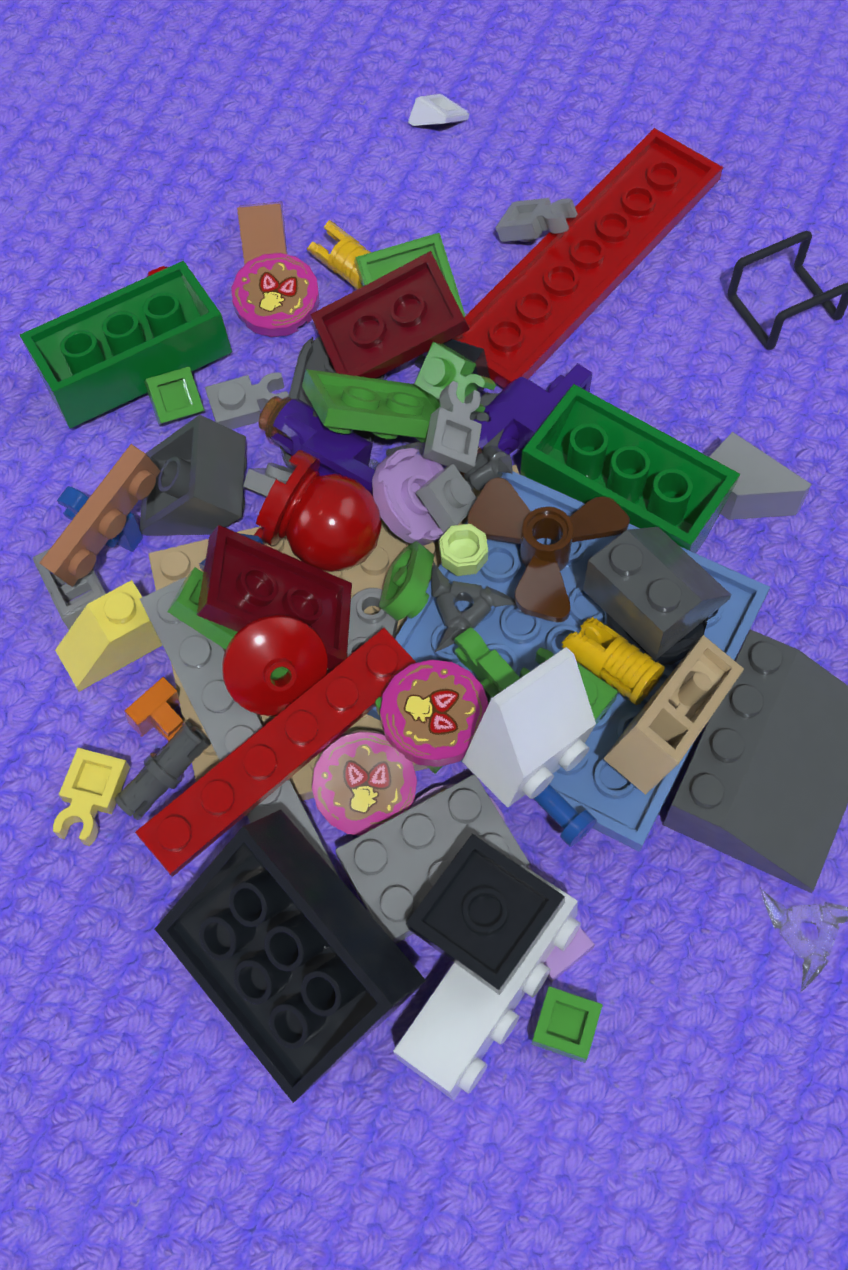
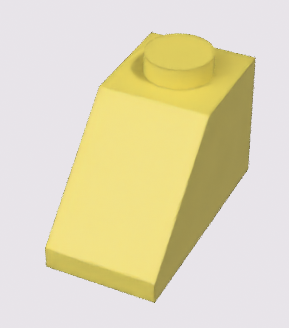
(107, 636)

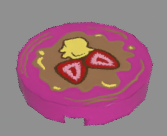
(275, 294)
(432, 712)
(362, 782)

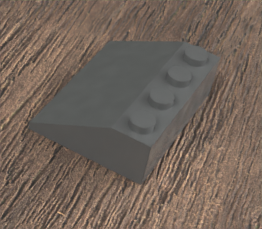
(771, 766)

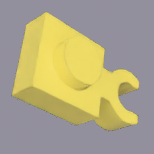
(89, 788)

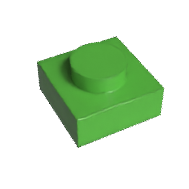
(174, 395)
(567, 1024)

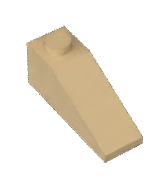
(674, 716)

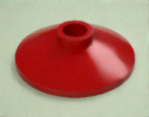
(260, 650)

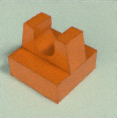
(156, 711)

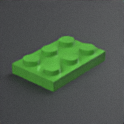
(370, 405)

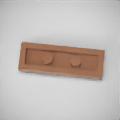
(101, 516)

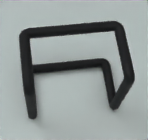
(819, 298)

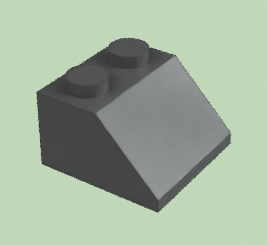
(197, 481)
(652, 588)

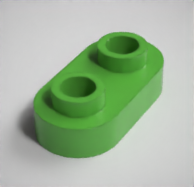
(407, 582)

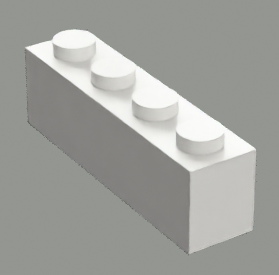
(467, 1016)

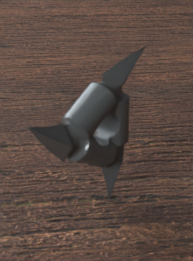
(489, 464)
(459, 621)

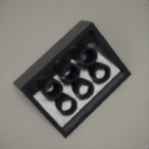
(287, 953)

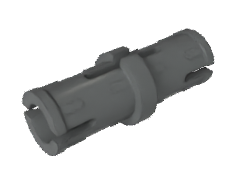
(162, 770)

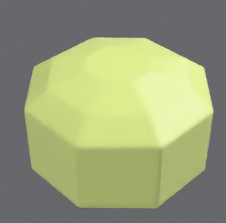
(463, 549)

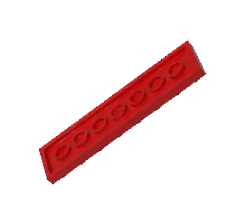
(578, 269)

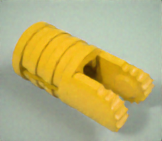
(342, 255)
(614, 660)

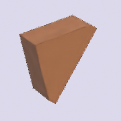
(262, 229)

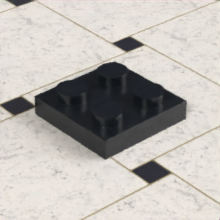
(485, 913)

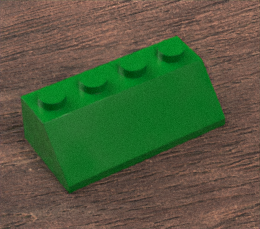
(113, 344)
(605, 452)

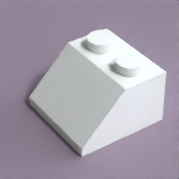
(533, 730)

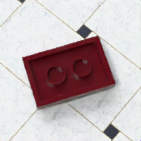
(390, 320)
(255, 581)

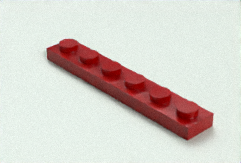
(273, 754)

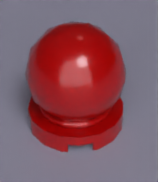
(324, 518)

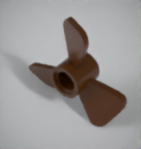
(507, 518)

